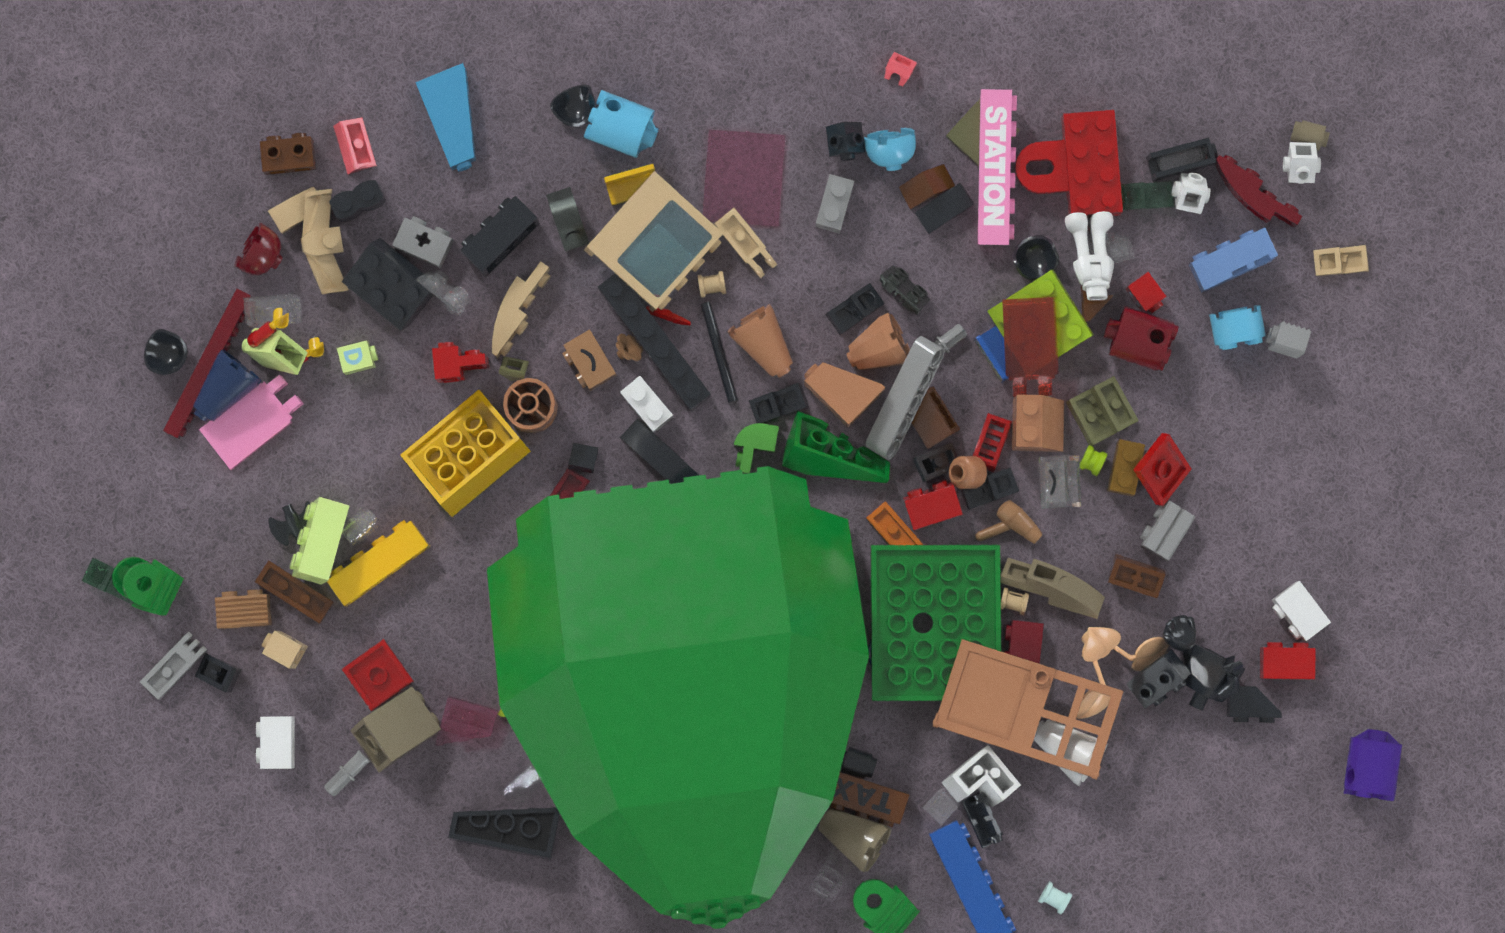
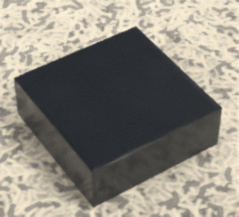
(583, 458)

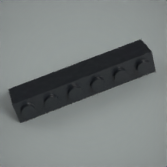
(654, 342)

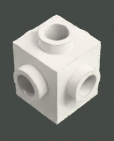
(1302, 163)
(1191, 192)

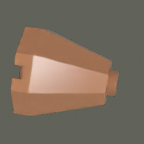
(879, 345)

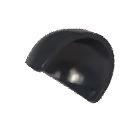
(573, 105)
(1035, 257)
(165, 352)

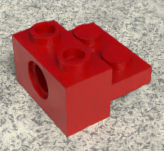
(450, 364)

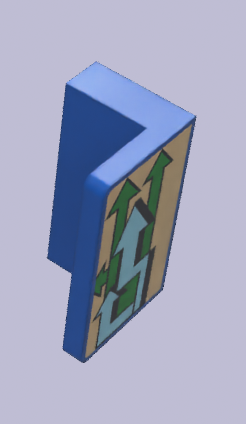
(993, 349)

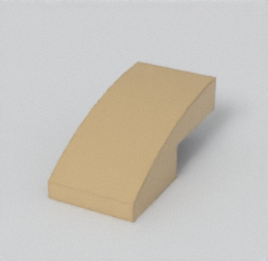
(290, 212)
(1341, 260)

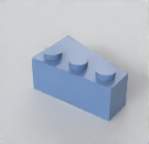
(1232, 259)

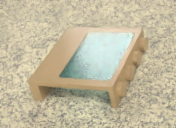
(655, 241)

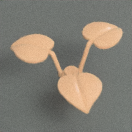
(1097, 645)

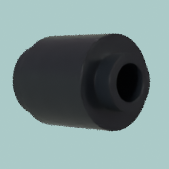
(858, 763)

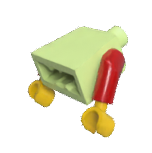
(277, 350)

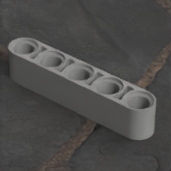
(905, 398)

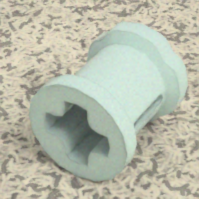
(1055, 897)

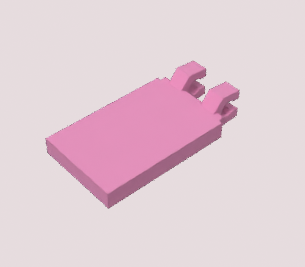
(250, 422)

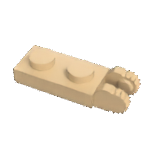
(743, 240)

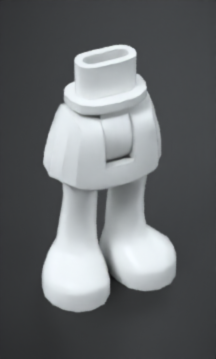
(1092, 270)

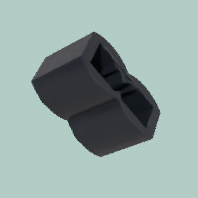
(364, 197)

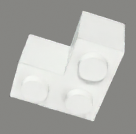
(985, 773)

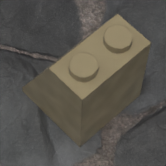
(396, 728)

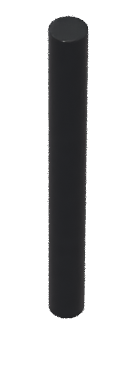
(719, 352)

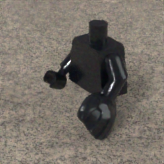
(1211, 673)

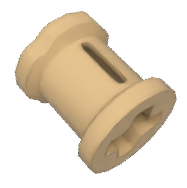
(711, 284)
(1014, 601)

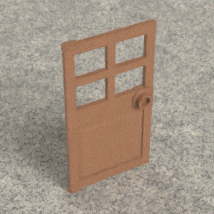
(1004, 697)

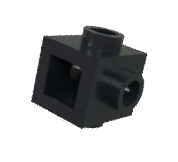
(845, 140)

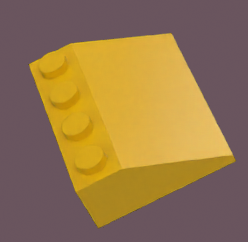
(465, 453)

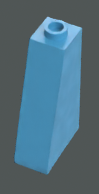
(450, 113)

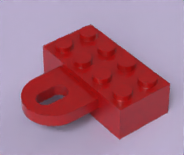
(1082, 164)

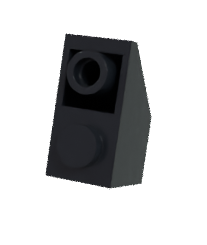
(1251, 703)

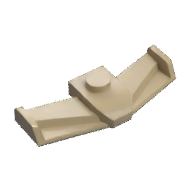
(322, 242)

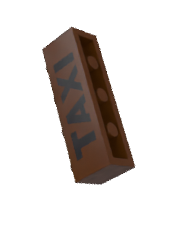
(869, 799)

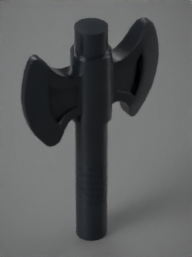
(294, 523)

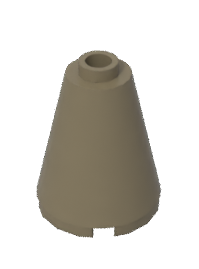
(854, 837)

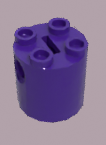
(1373, 765)

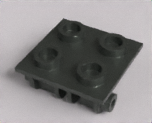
(898, 280)

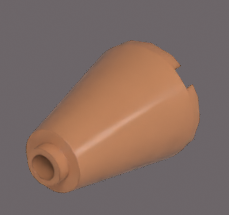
(763, 341)

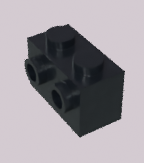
(1158, 679)

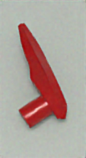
(669, 316)

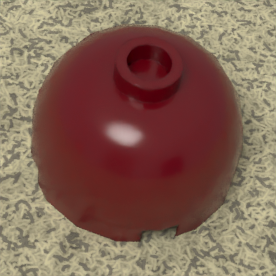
(260, 251)

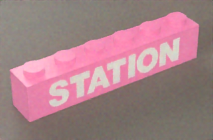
(995, 165)

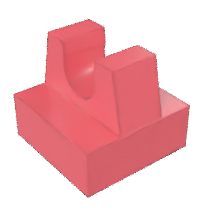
(900, 65)

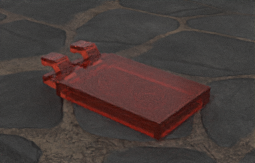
(1030, 343)

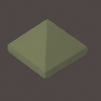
(511, 374)

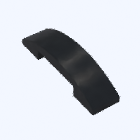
(657, 453)

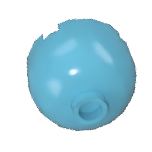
(891, 148)

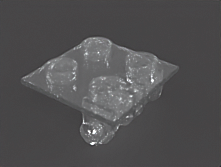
(454, 297)

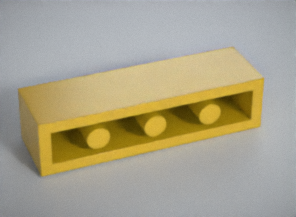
(378, 563)

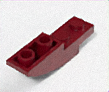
(1245, 188)

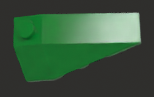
(820, 453)

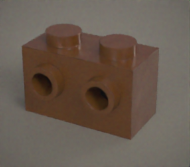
(287, 154)

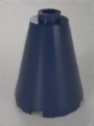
(224, 386)

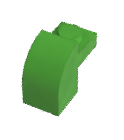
(754, 437)

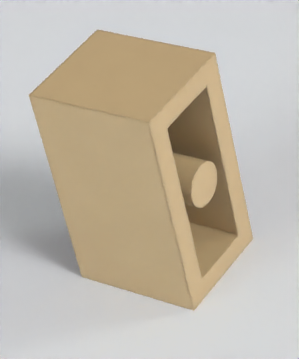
(283, 649)

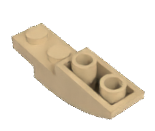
(510, 317)

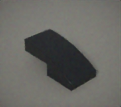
(944, 208)
(855, 309)
(778, 403)
(995, 487)

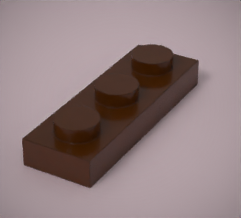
(294, 592)

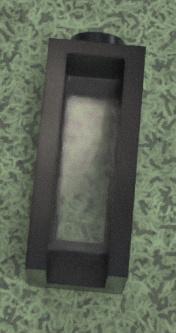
(1181, 159)

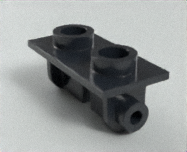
(982, 819)

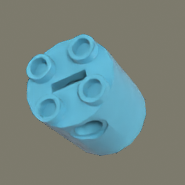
(621, 125)

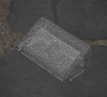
(523, 788)

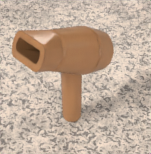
(1012, 518)

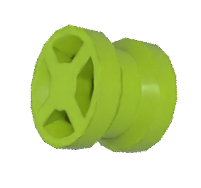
(1093, 460)

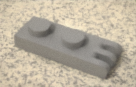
(172, 667)

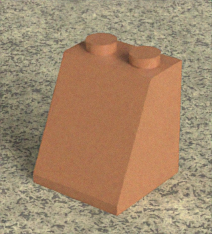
(842, 391)
(1037, 423)

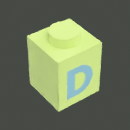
(357, 357)

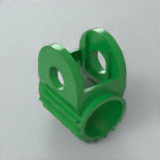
(155, 586)
(891, 915)

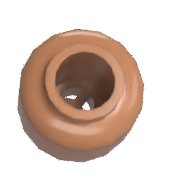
(967, 472)

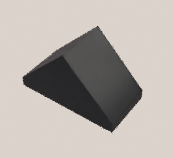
(218, 673)

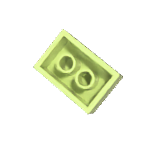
(319, 540)

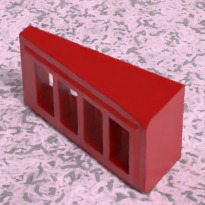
(1001, 422)

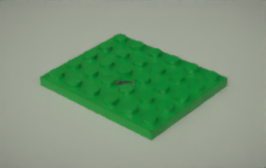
(952, 586)

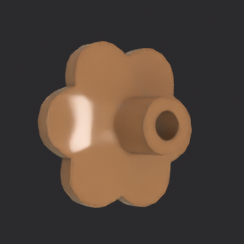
(628, 347)

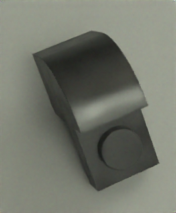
(567, 219)

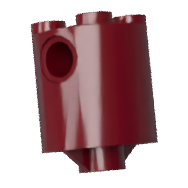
(1141, 338)

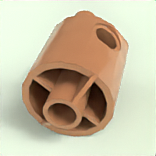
(521, 397)

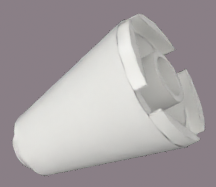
(1078, 749)

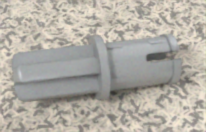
(951, 338)
(346, 773)

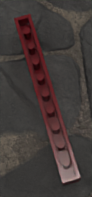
(219, 341)

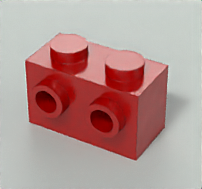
(932, 504)
(1287, 662)

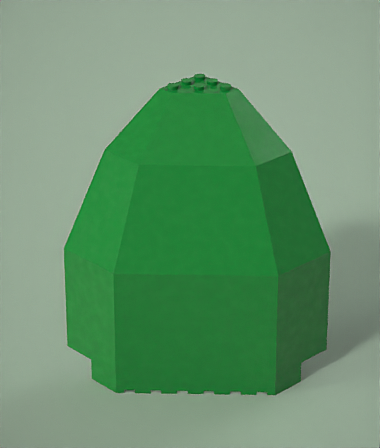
(684, 677)

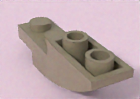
(1052, 582)

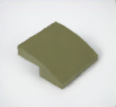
(967, 133)
(1110, 403)

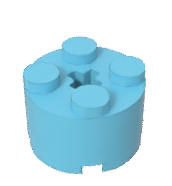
(1237, 326)

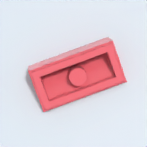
(354, 145)

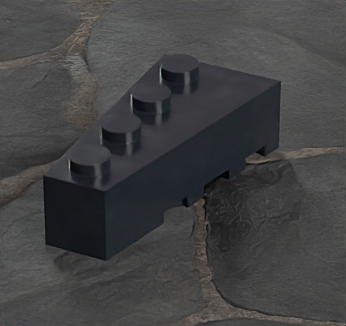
(515, 831)

